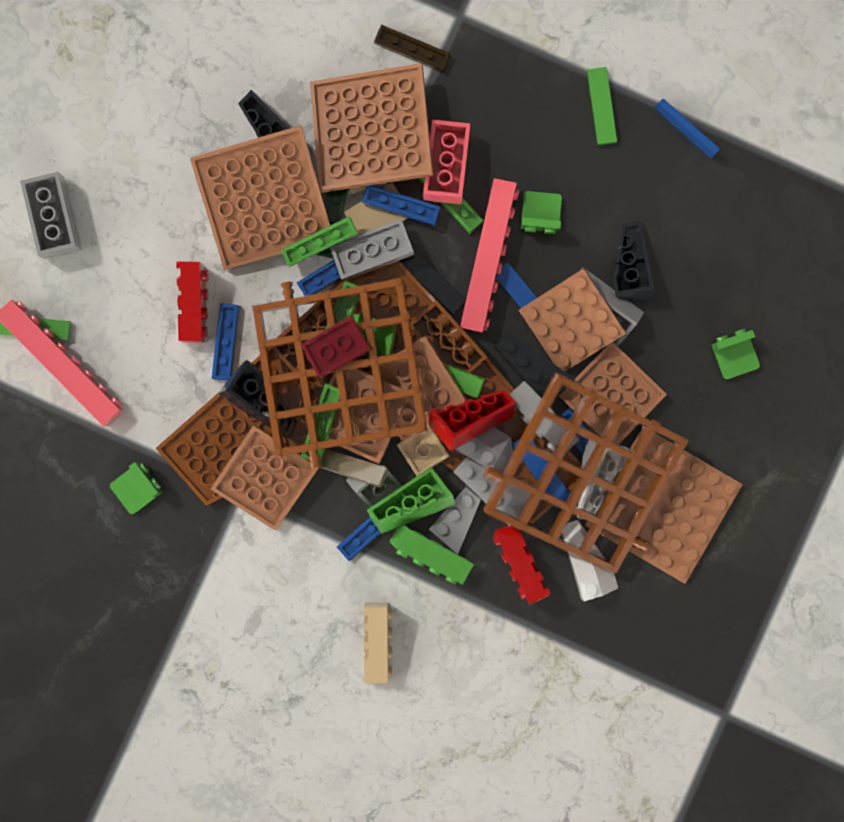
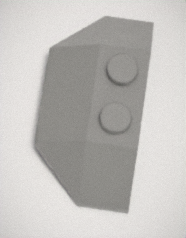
(490, 449)

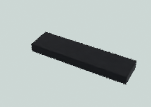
(433, 282)

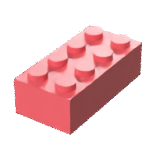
(449, 158)

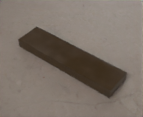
(412, 48)

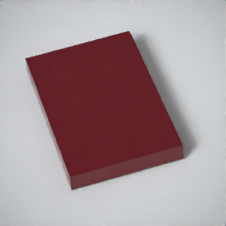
(335, 347)

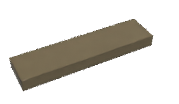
(353, 468)

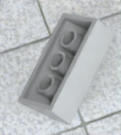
(623, 309)

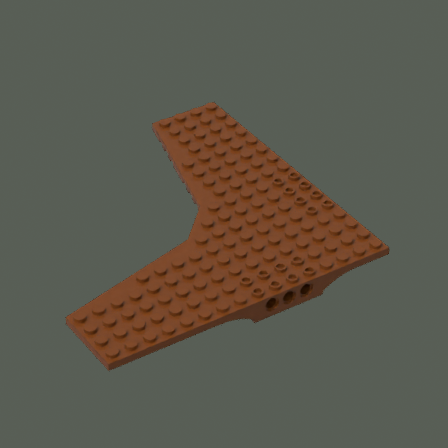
(217, 429)

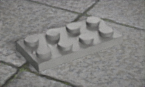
(372, 250)

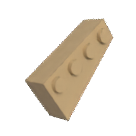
(376, 643)

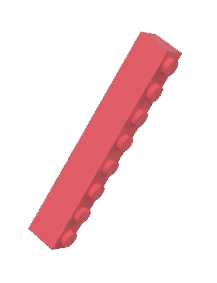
(488, 256)
(60, 363)

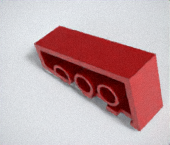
(192, 302)
(472, 418)
(521, 563)

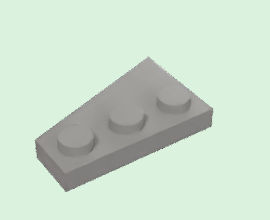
(456, 520)

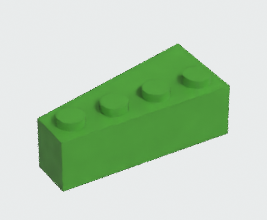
(412, 501)
(431, 554)

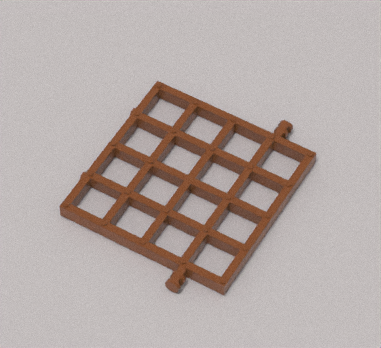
(304, 374)
(585, 475)

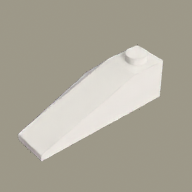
(606, 469)
(590, 578)

